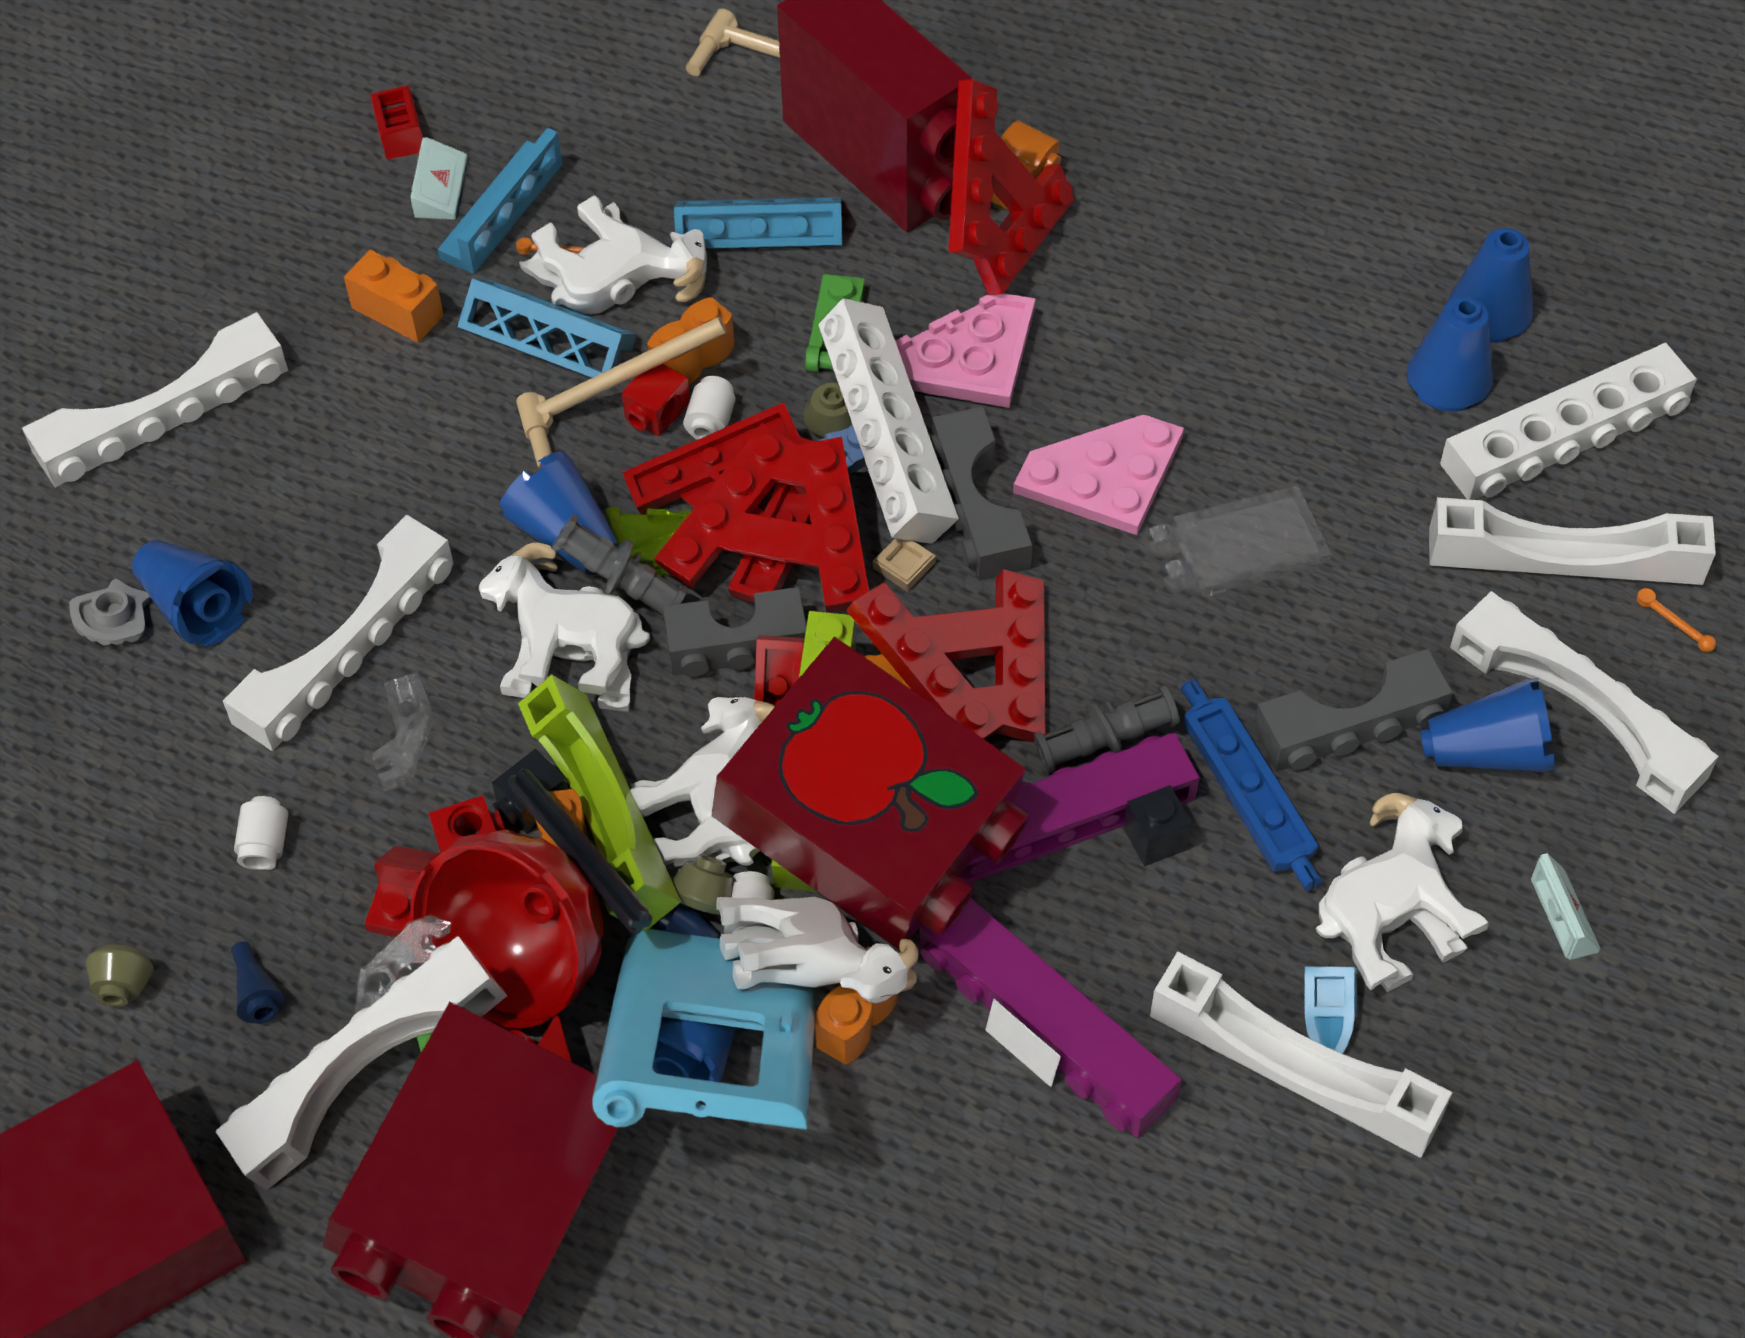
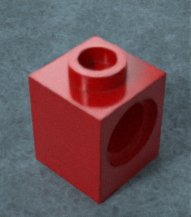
(655, 399)
(455, 820)

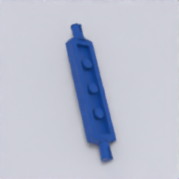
(1250, 785)

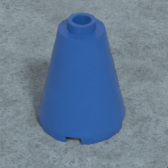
(1502, 282)
(1454, 358)
(547, 500)
(193, 590)
(1494, 732)
(693, 1049)

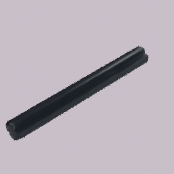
(581, 851)

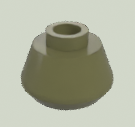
(826, 410)
(702, 882)
(118, 973)

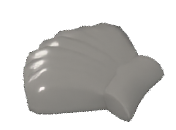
(110, 614)

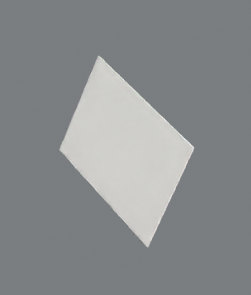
(1022, 1043)

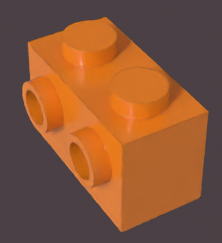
(394, 295)

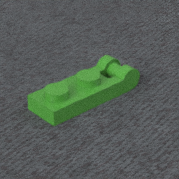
(831, 292)

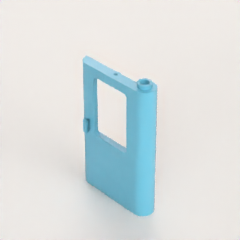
(693, 982)

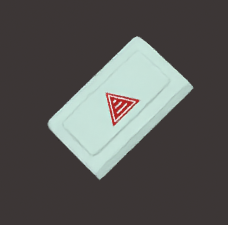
(437, 181)
(1563, 909)

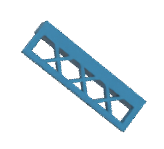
(502, 203)
(762, 221)
(543, 311)

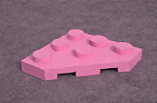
(971, 352)
(1105, 472)

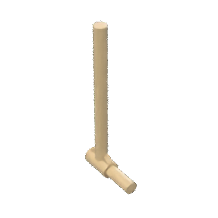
(720, 33)
(537, 411)

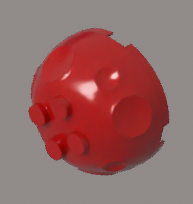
(522, 916)

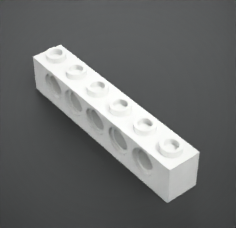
(888, 422)
(1568, 422)

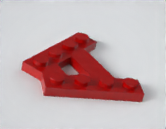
(987, 167)
(694, 469)
(726, 519)
(925, 644)

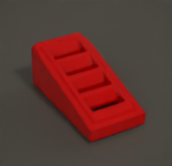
(397, 125)

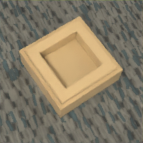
(904, 562)

